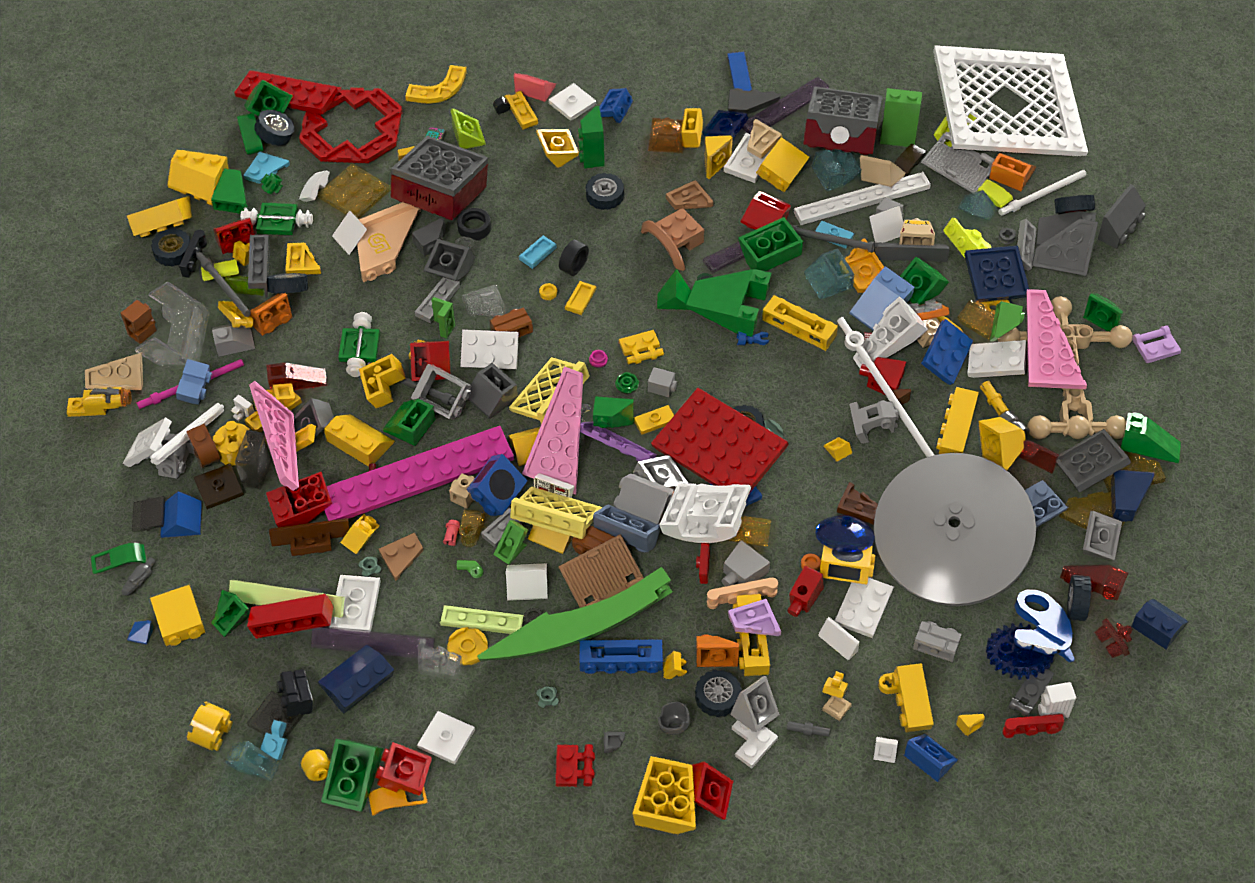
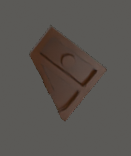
(857, 505)

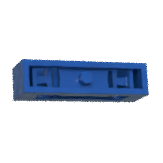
(621, 656)

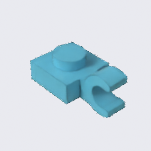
(274, 743)

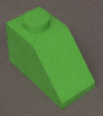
(1006, 318)

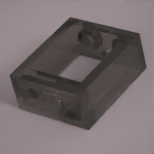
(254, 460)

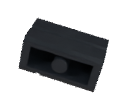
(295, 693)

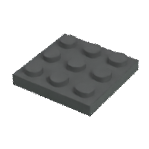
(1092, 460)

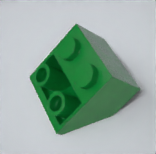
(411, 421)

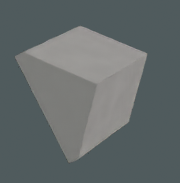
(1101, 536)
(755, 705)

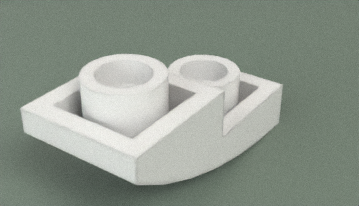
(311, 188)

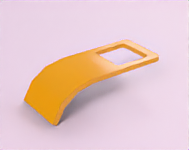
(385, 799)

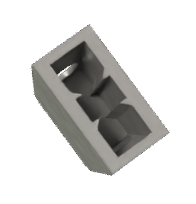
(744, 565)

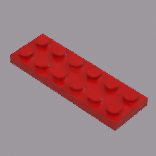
(306, 94)

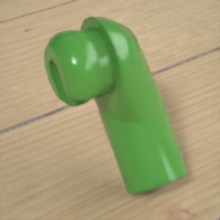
(471, 566)

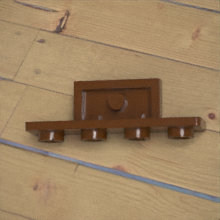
(309, 537)

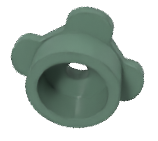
(369, 561)
(547, 691)

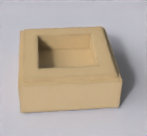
(837, 707)

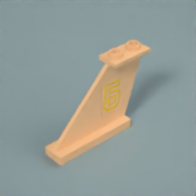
(384, 239)

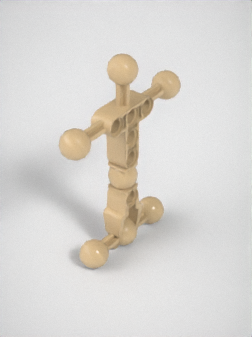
(1078, 337)

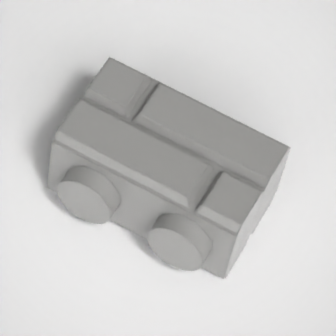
(937, 641)

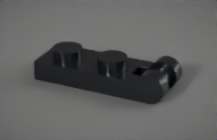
(195, 246)

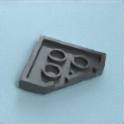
(1068, 249)

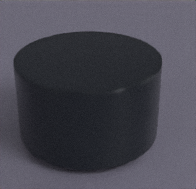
(501, 105)

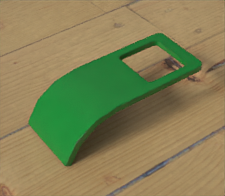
(121, 555)

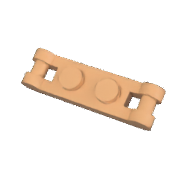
(729, 593)

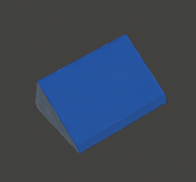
(181, 516)
(929, 756)

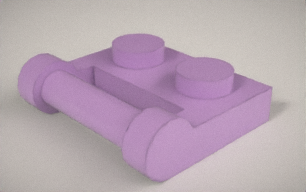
(1158, 349)

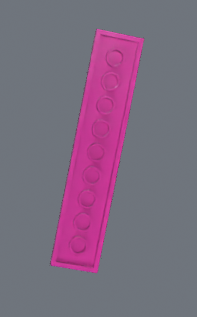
(415, 474)

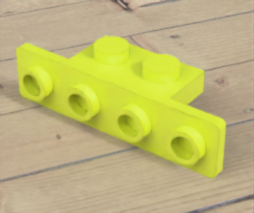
(964, 238)

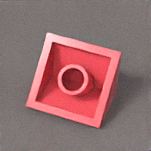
(533, 86)

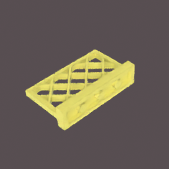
(534, 385)
(547, 517)

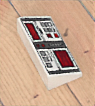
(553, 485)

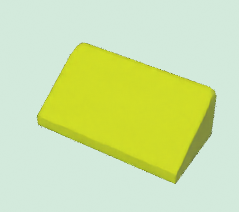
(224, 268)

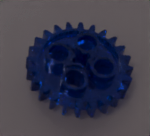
(1014, 659)

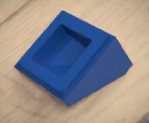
(141, 632)

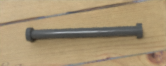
(835, 239)

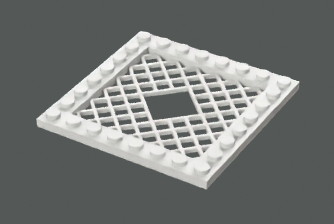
(949, 58)

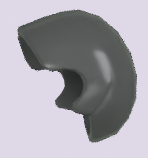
(676, 714)

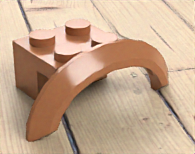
(675, 232)

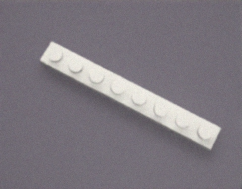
(860, 198)

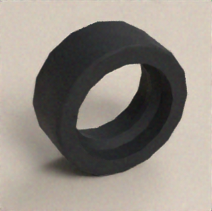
(474, 213)
(573, 257)

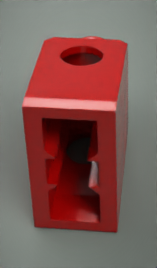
(891, 371)
(805, 591)

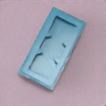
(827, 228)
(537, 252)

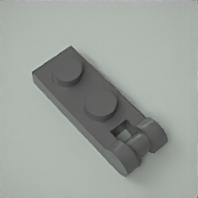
(1031, 692)

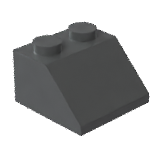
(449, 260)

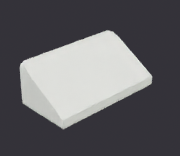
(839, 639)

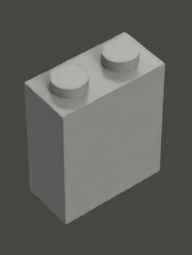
(643, 498)

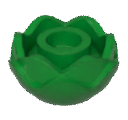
(628, 378)

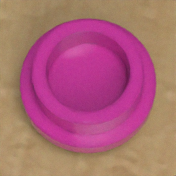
(598, 358)

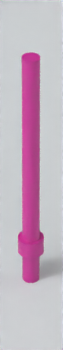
(156, 398)

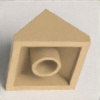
(880, 171)

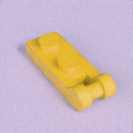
(521, 110)
(231, 311)

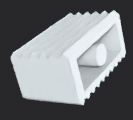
(1057, 700)

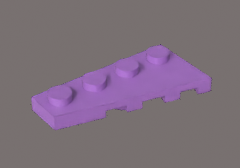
(614, 440)

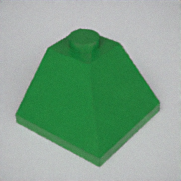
(266, 97)
(925, 279)
(1102, 312)
(613, 412)

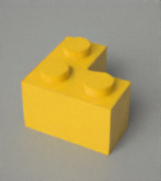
(378, 377)

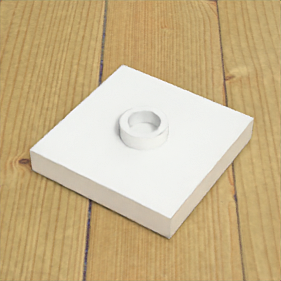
(572, 102)
(446, 737)

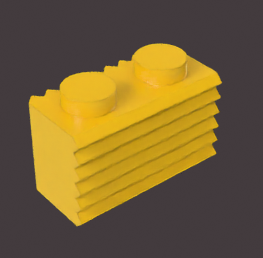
(692, 127)

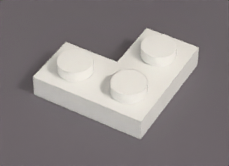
(756, 745)

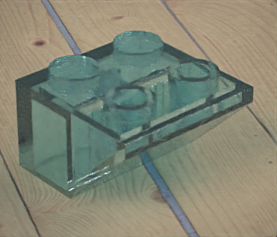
(835, 168)
(830, 274)

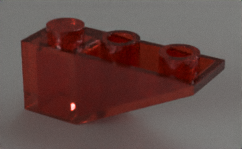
(299, 375)
(1104, 578)

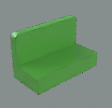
(444, 315)

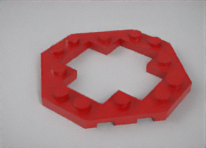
(346, 151)

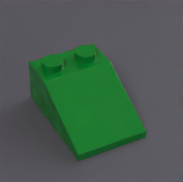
(1149, 439)
(351, 774)

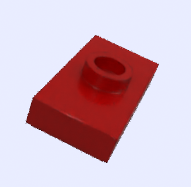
(702, 563)

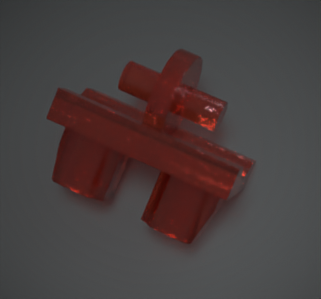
(1118, 646)

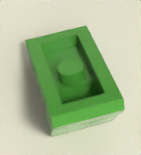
(511, 542)

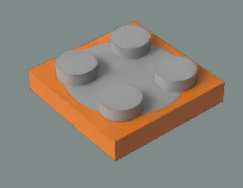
(930, 309)

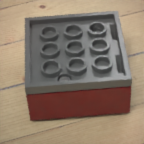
(842, 120)
(439, 177)

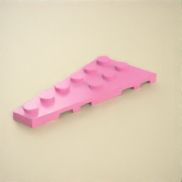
(1048, 351)
(279, 433)
(557, 442)

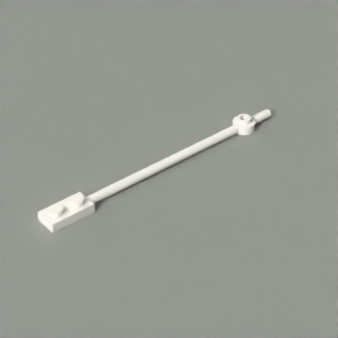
(857, 337)

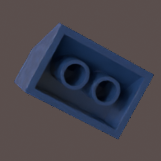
(356, 678)

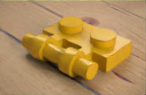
(638, 343)

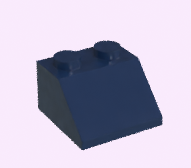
(1158, 623)

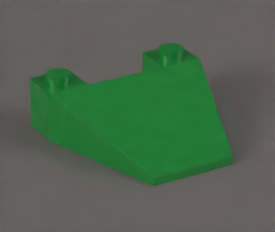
(723, 299)

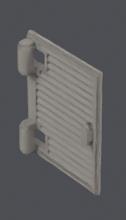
(958, 164)

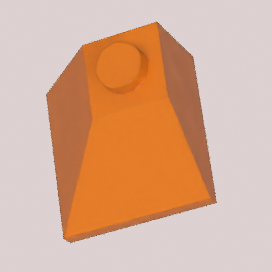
(716, 652)

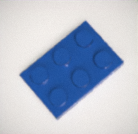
(947, 352)

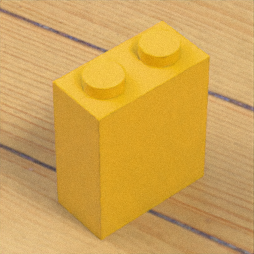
(782, 164)
(177, 615)

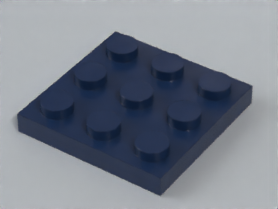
(996, 273)

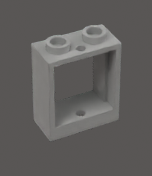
(425, 383)

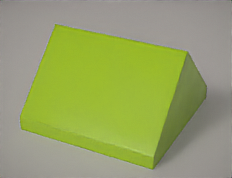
(466, 130)

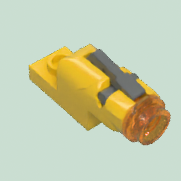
(98, 400)

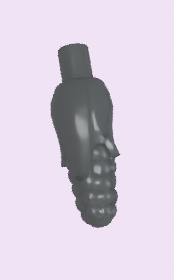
(139, 575)

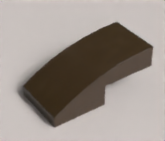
(909, 158)

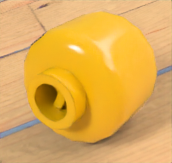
(315, 765)

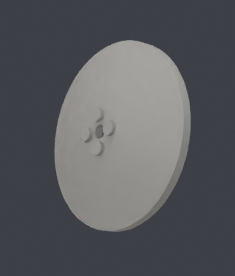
(960, 562)

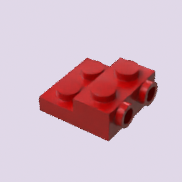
(403, 769)

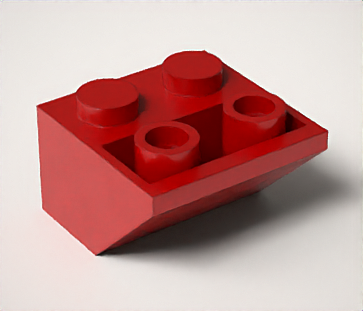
(764, 210)
(232, 233)
(431, 353)

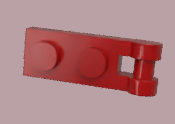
(1033, 725)

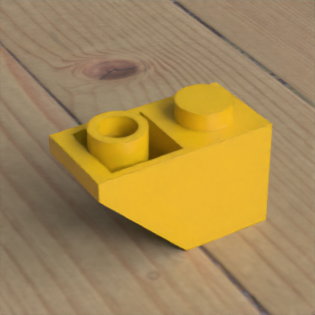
(360, 533)

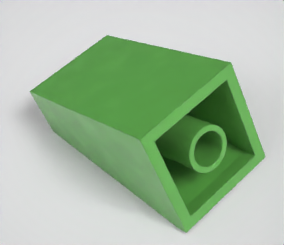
(900, 117)

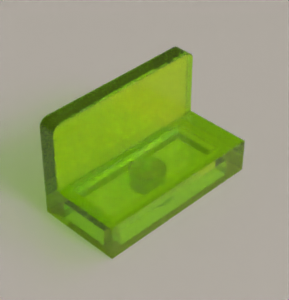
(239, 285)

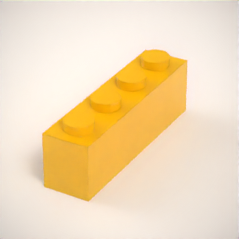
(958, 421)

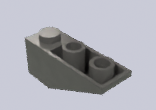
(750, 101)

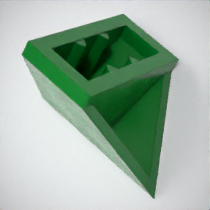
(674, 293)
(229, 613)

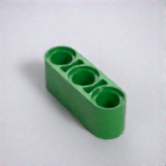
(251, 140)

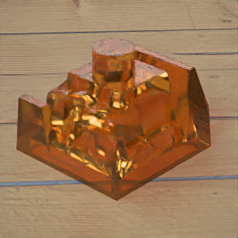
(666, 135)

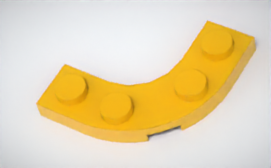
(440, 92)

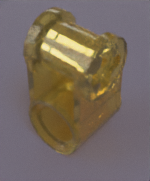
(471, 527)

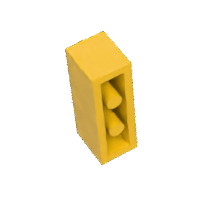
(912, 697)

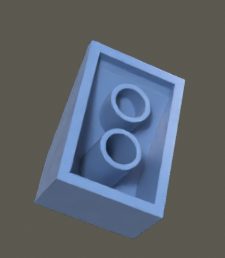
(879, 295)

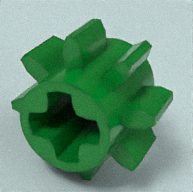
(271, 183)

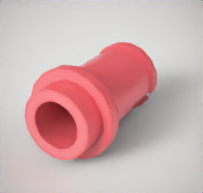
(451, 532)

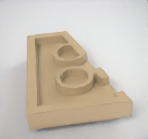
(119, 373)

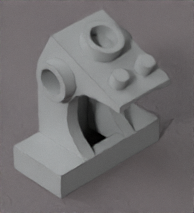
(863, 424)
(173, 466)

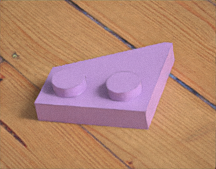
(754, 619)

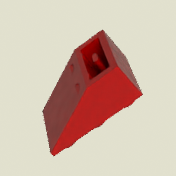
(302, 504)

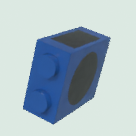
(496, 485)

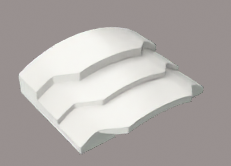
(705, 512)

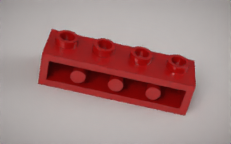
(290, 616)

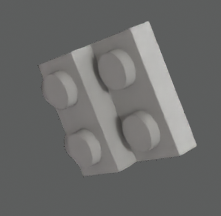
(661, 471)

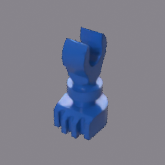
(756, 338)

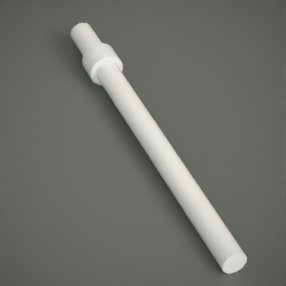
(1017, 204)

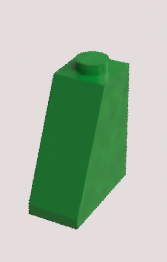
(230, 192)

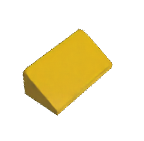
(550, 539)

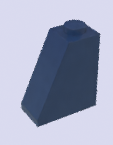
(1128, 493)

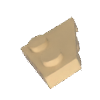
(762, 139)

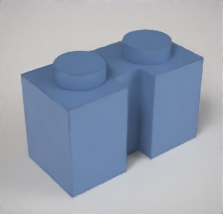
(193, 382)

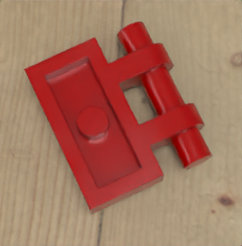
(567, 765)

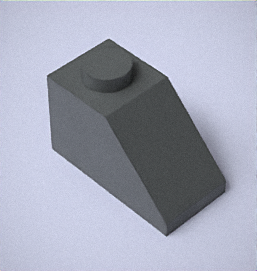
(427, 236)

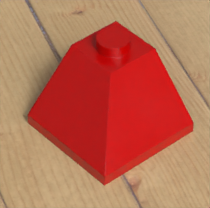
(711, 789)

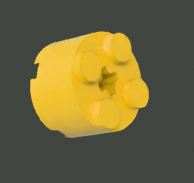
(229, 440)
(209, 725)

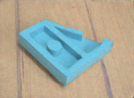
(263, 165)

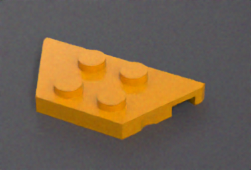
(865, 267)

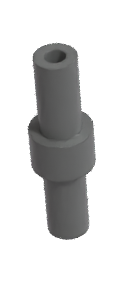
(808, 729)

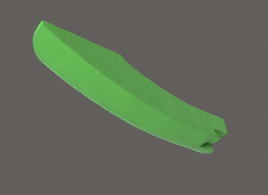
(570, 627)

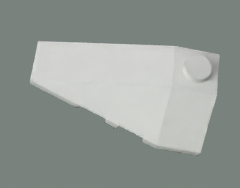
(894, 331)

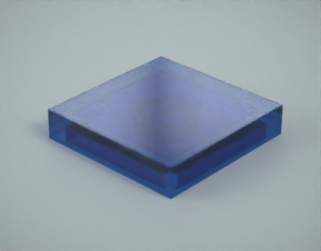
(725, 124)

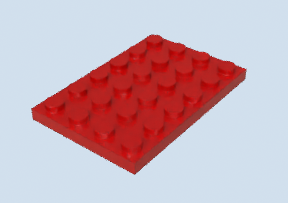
(719, 442)

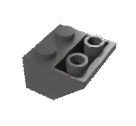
(492, 390)

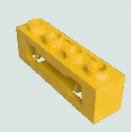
(800, 322)
(753, 664)

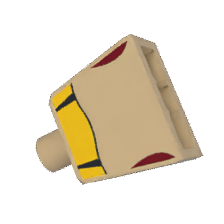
(917, 233)

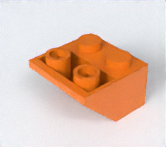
(1011, 171)
(271, 314)

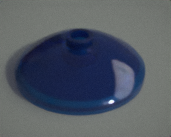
(845, 533)

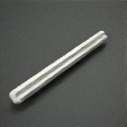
(182, 437)

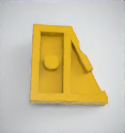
(300, 260)

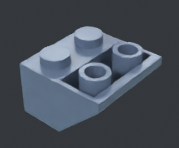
(1044, 502)

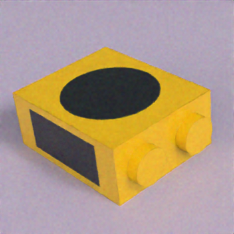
(847, 566)

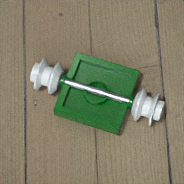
(277, 218)
(359, 344)

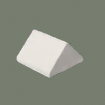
(526, 581)

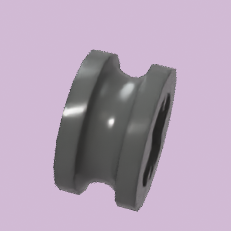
(1007, 231)

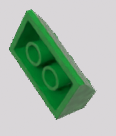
(591, 140)
(771, 245)

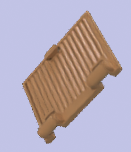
(601, 572)

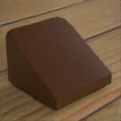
(902, 395)

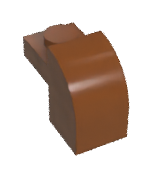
(203, 445)

